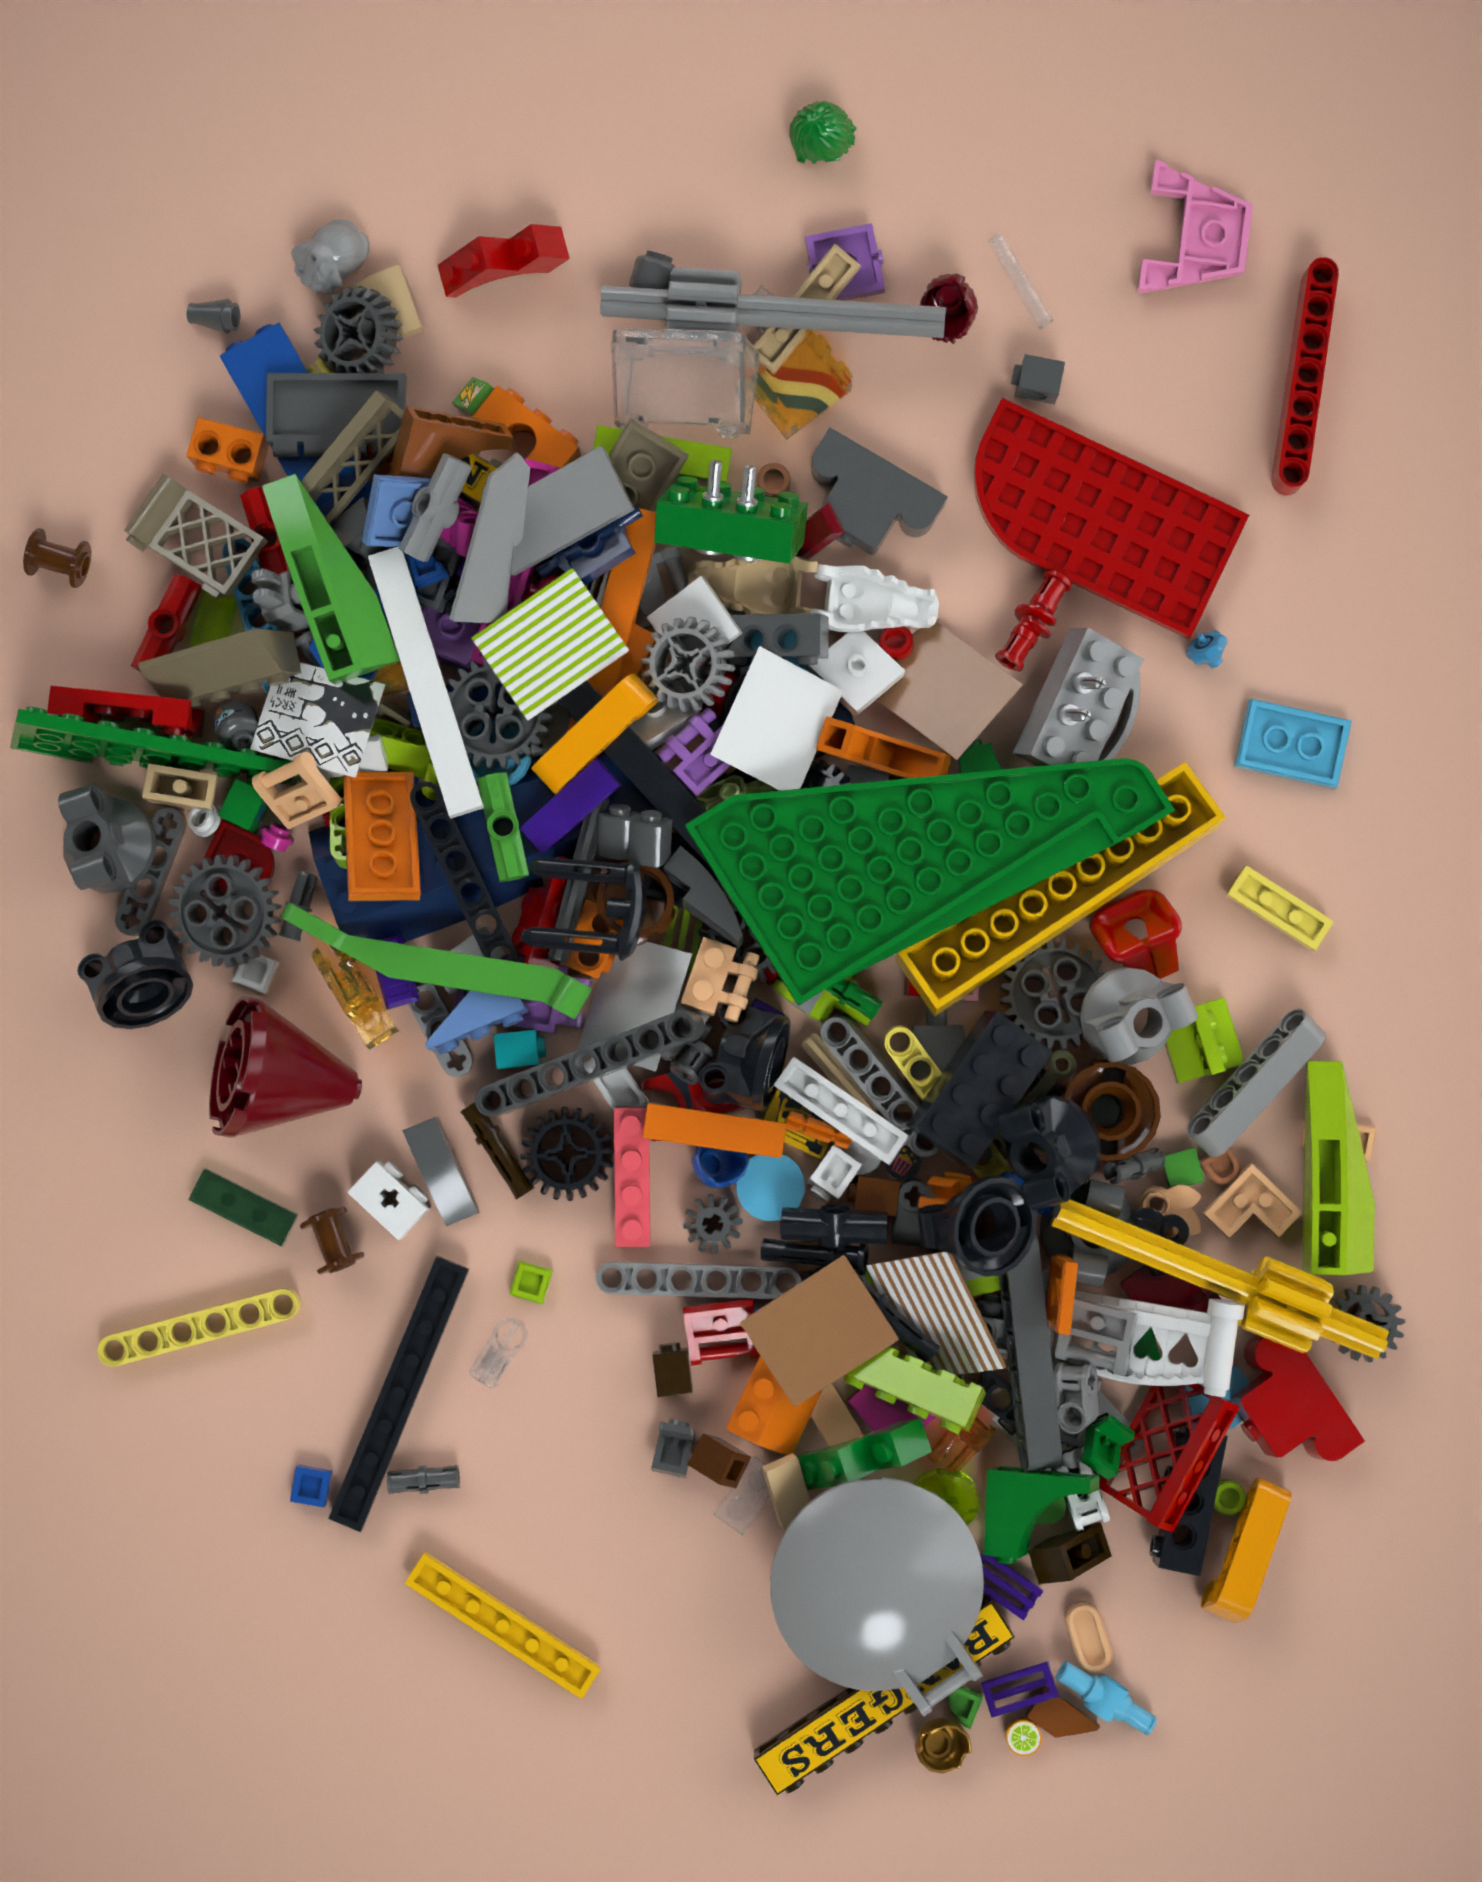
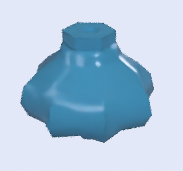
(1207, 649)

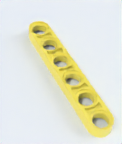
(916, 1052)
(200, 1331)

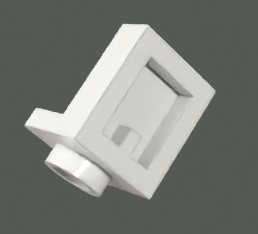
(833, 1175)

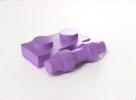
(697, 768)

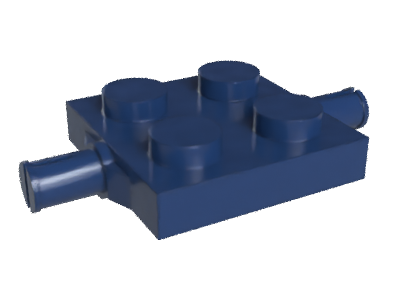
(595, 552)

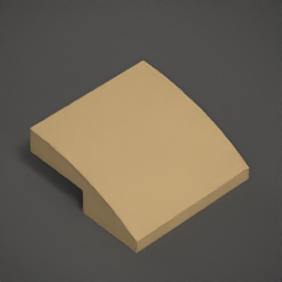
(392, 285)

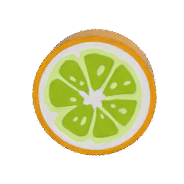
(1023, 1736)

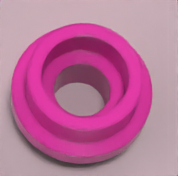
(276, 837)

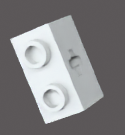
(371, 1195)

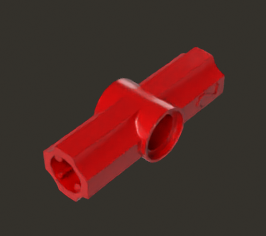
(261, 522)
(176, 605)

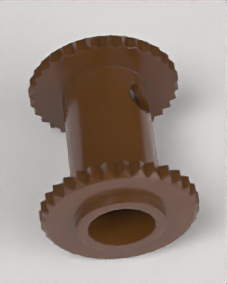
(57, 558)
(332, 1240)

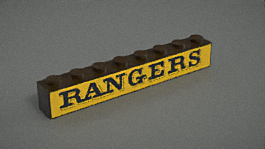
(855, 1713)

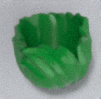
(821, 132)

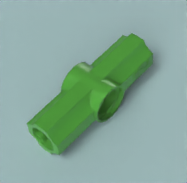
(507, 849)

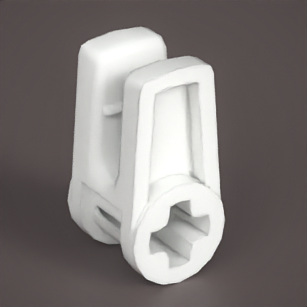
(1077, 1505)

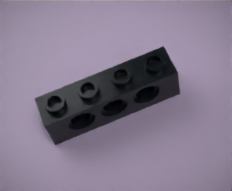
(1188, 1554)

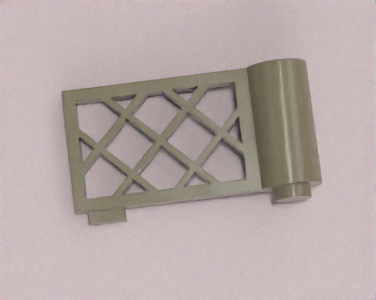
(160, 518)

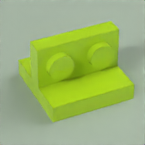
(1206, 1044)

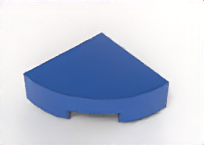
(426, 572)

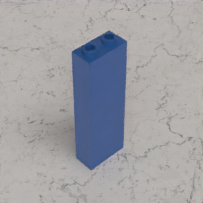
(248, 366)

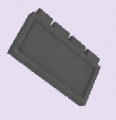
(318, 406)

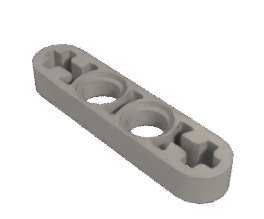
(438, 1013)

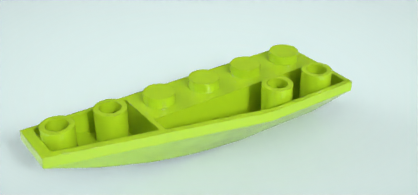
(1336, 1179)

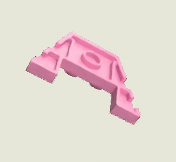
(1211, 235)

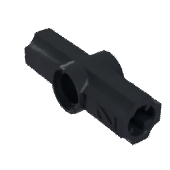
(834, 1225)

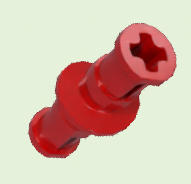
(1032, 620)

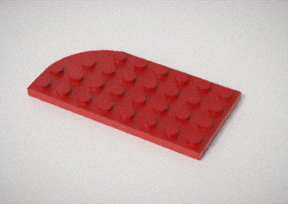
(1102, 518)

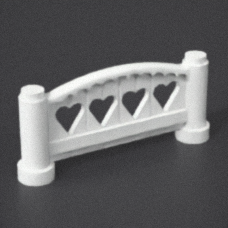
(1210, 1334)

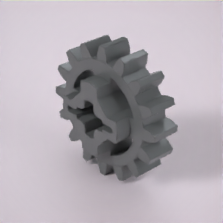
(1364, 1308)

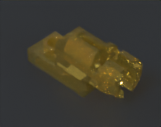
(356, 997)

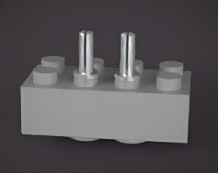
(1083, 702)

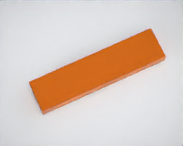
(714, 1130)

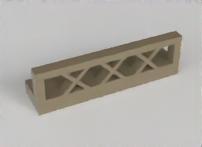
(346, 446)

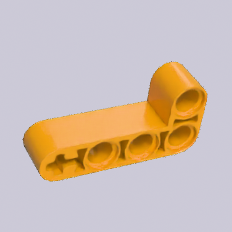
(594, 732)
(1249, 1553)

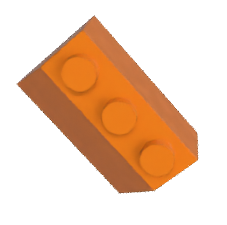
(767, 1415)

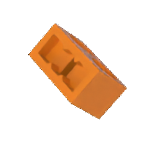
(231, 443)
(604, 961)

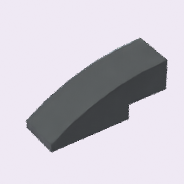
(703, 895)
(441, 1170)

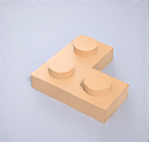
(1251, 1195)

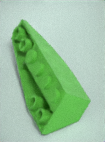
(330, 586)

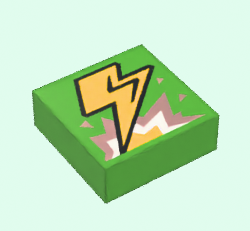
(472, 396)

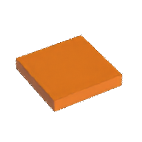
(1061, 1292)

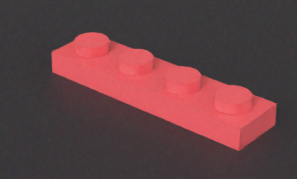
(631, 1178)

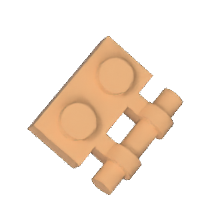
(709, 977)

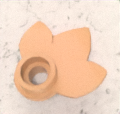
(1176, 1201)

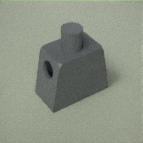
(938, 1040)

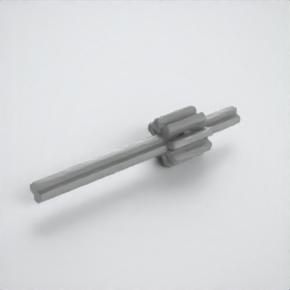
(714, 302)

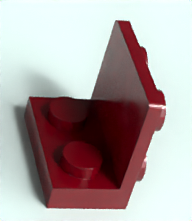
(1166, 1290)

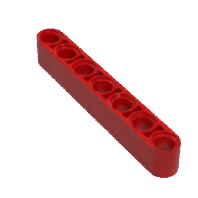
(1310, 361)

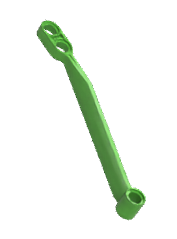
(450, 968)

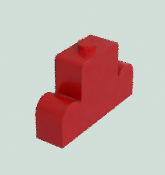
(1292, 1405)

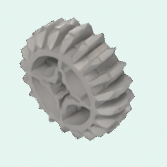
(675, 671)

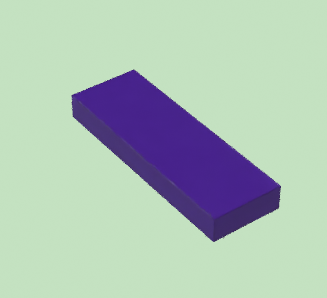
(570, 806)

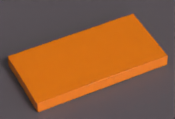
(381, 837)

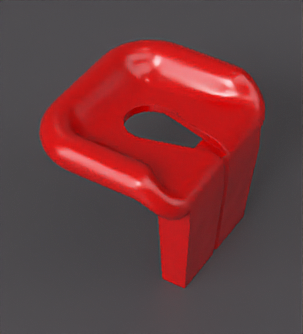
(1163, 926)

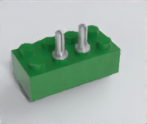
(729, 521)

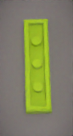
(699, 453)

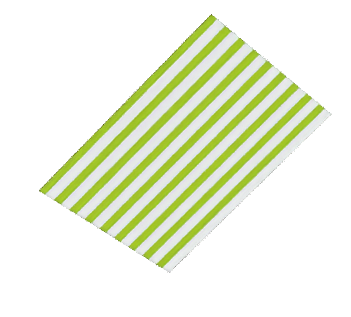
(550, 644)

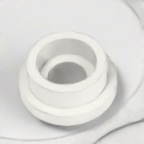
(204, 821)

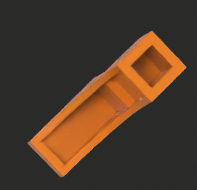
(880, 751)

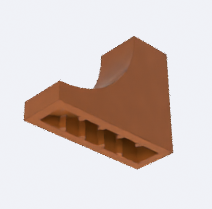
(430, 433)

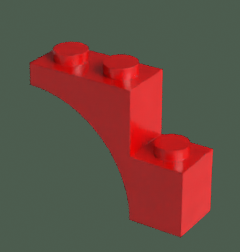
(492, 258)

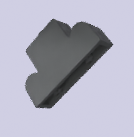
(872, 493)

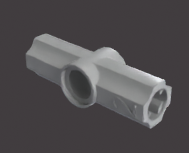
(435, 507)

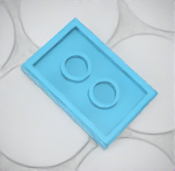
(1292, 743)

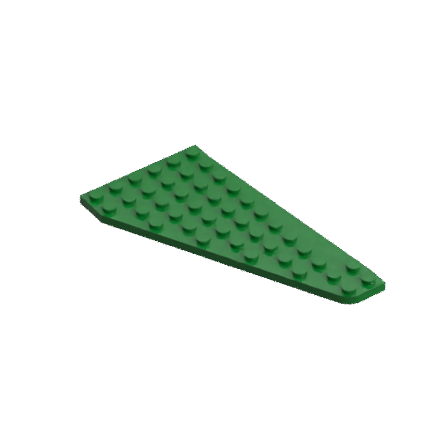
(877, 866)

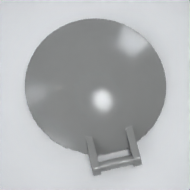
(879, 1588)

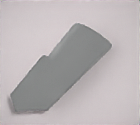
(497, 531)

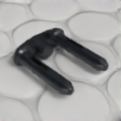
(629, 910)

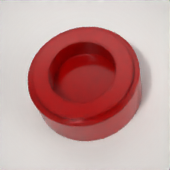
(896, 642)

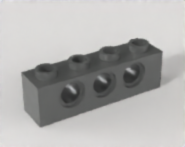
(811, 633)

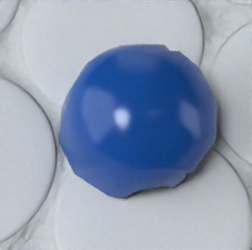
(718, 1167)

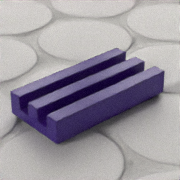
(1028, 1602)
(1048, 1680)

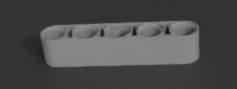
(866, 1077)
(1256, 1082)

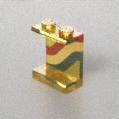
(803, 385)

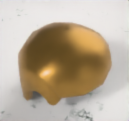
(942, 1745)

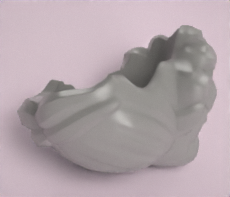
(330, 255)

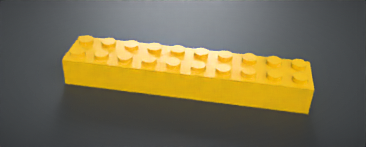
(994, 939)

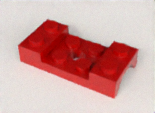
(168, 714)

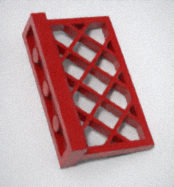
(1188, 1467)

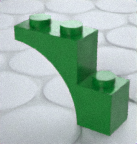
(864, 1455)

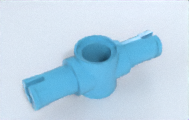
(1106, 1698)

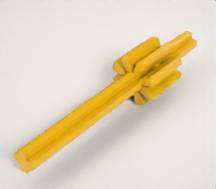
(1277, 1298)

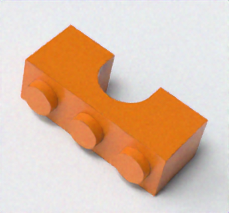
(551, 445)

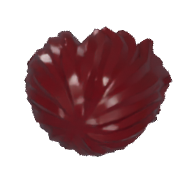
(960, 304)

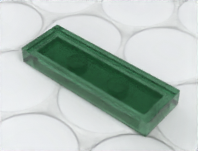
(243, 1207)

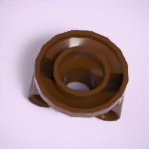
(1136, 1100)

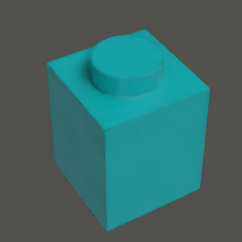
(519, 1049)

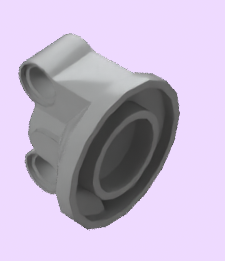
(1113, 1004)

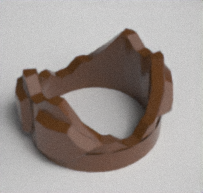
(668, 911)

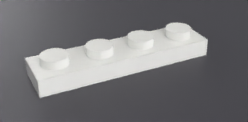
(841, 1111)

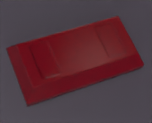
(820, 531)

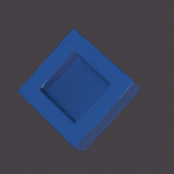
(311, 1486)

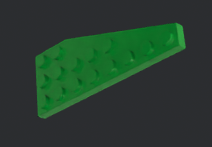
(82, 741)

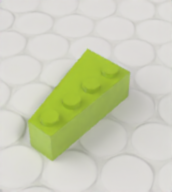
(920, 1387)

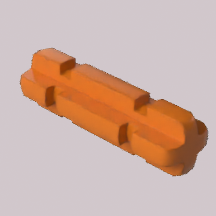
(816, 1129)

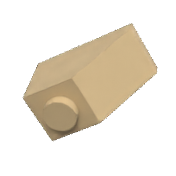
(179, 787)

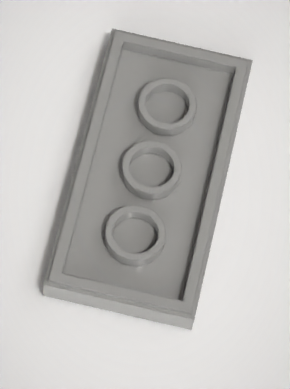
(570, 507)

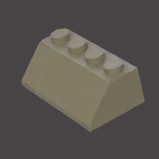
(224, 666)

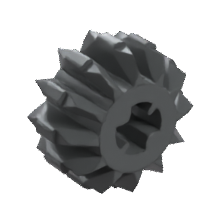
(717, 1234)

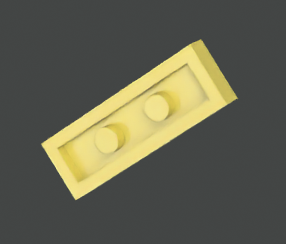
(1279, 908)

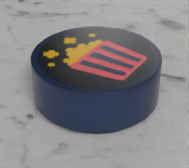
(905, 1164)

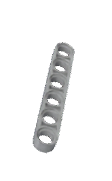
(698, 1286)

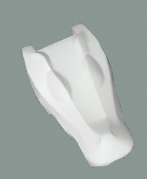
(867, 600)

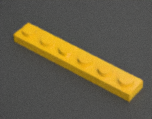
(503, 1625)

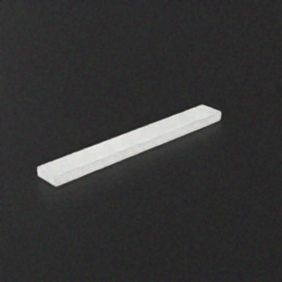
(425, 682)

